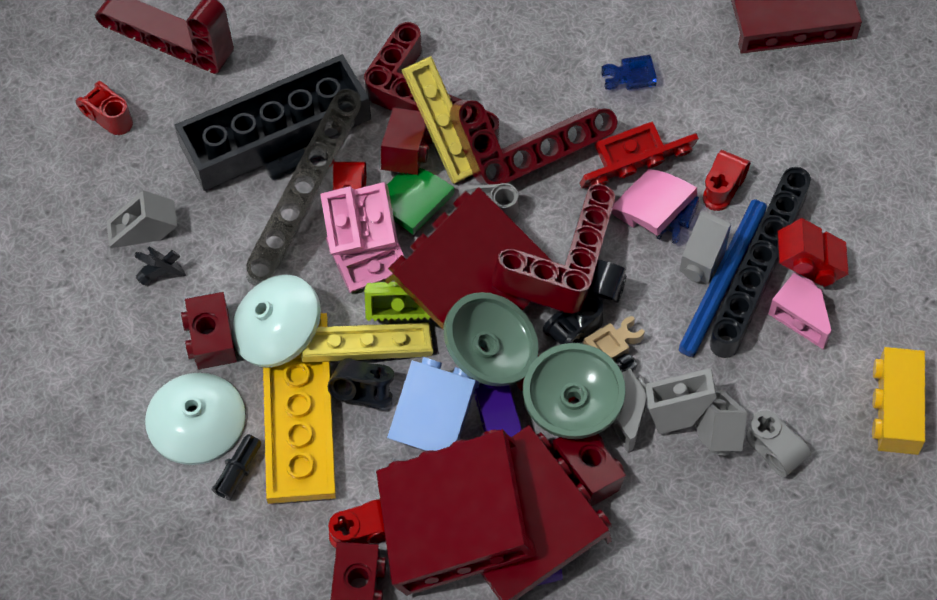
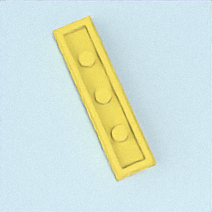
(435, 109)
(369, 342)

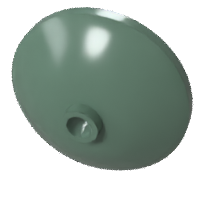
(499, 329)
(579, 373)

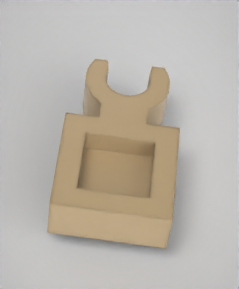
(615, 341)

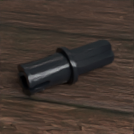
(236, 467)

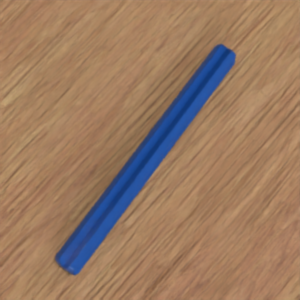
(722, 278)

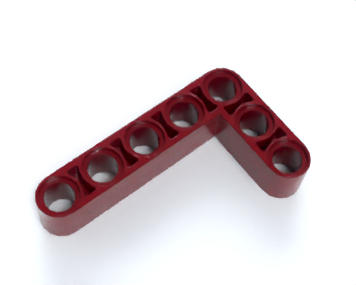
(200, 40)
(387, 84)
(529, 147)
(553, 283)

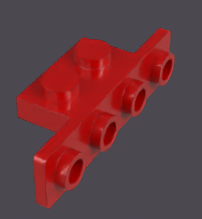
(634, 149)

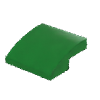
(417, 198)

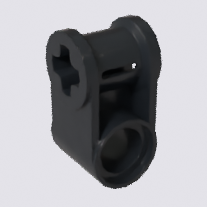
(608, 281)
(575, 326)
(361, 382)

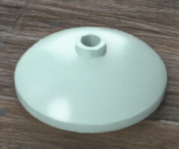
(276, 321)
(199, 434)

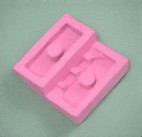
(654, 201)
(359, 219)
(366, 267)

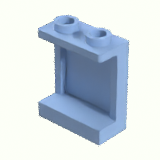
(432, 406)

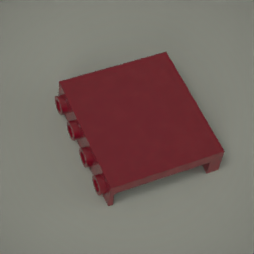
(794, 23)
(460, 256)
(452, 513)
(553, 514)

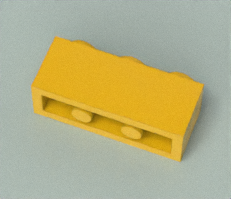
(899, 400)

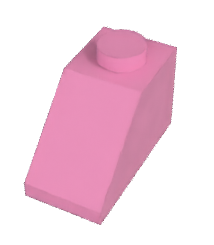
(802, 309)

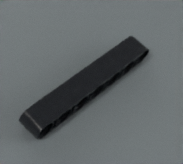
(755, 272)

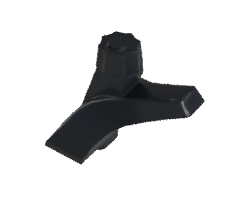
(157, 265)

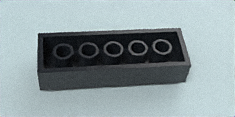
(266, 122)

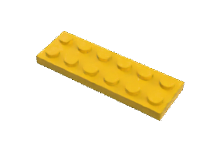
(299, 431)

